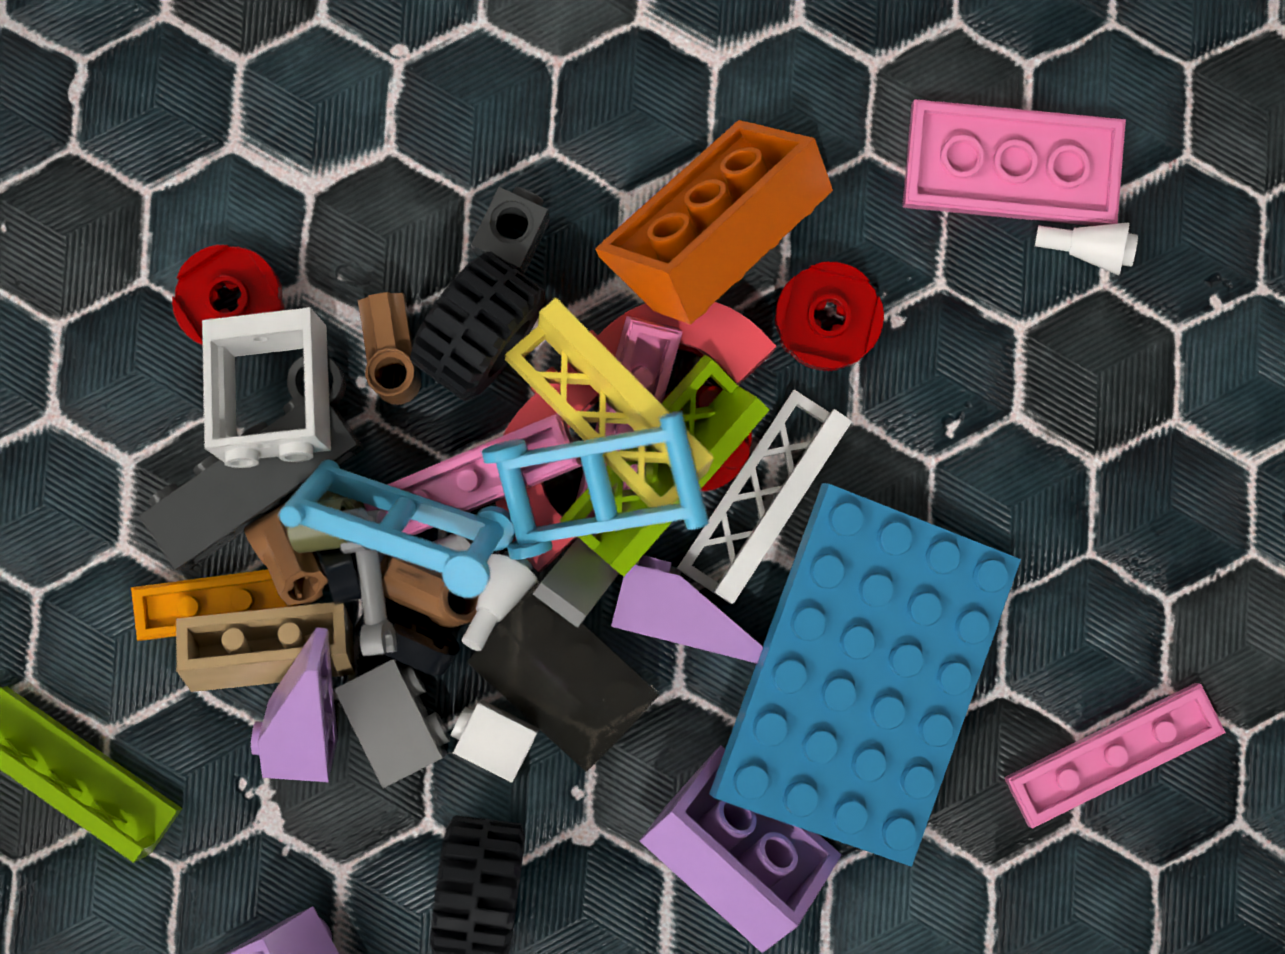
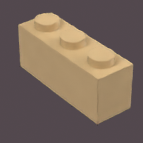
(258, 644)

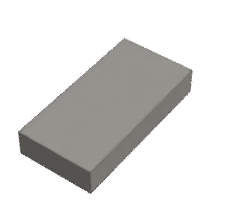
(576, 582)

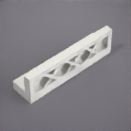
(781, 507)

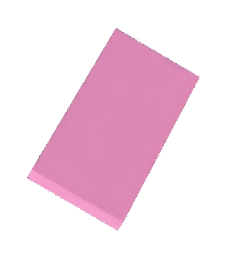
(1014, 163)

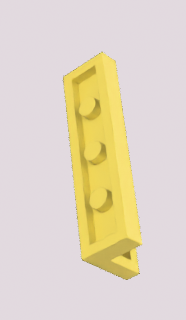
(614, 385)

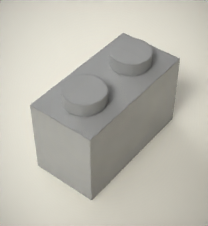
(393, 721)

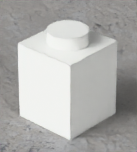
(493, 739)

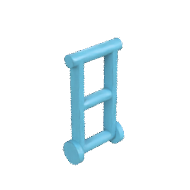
(537, 540)
(462, 571)

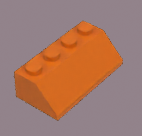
(717, 218)

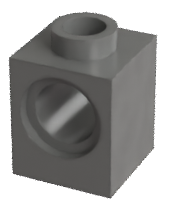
(504, 205)

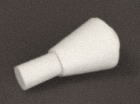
(1099, 245)
(506, 587)

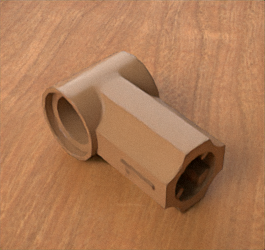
(388, 344)
(295, 575)
(423, 592)

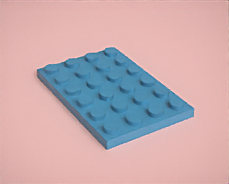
(865, 676)

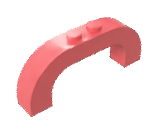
(719, 334)

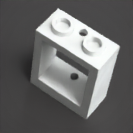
(262, 334)

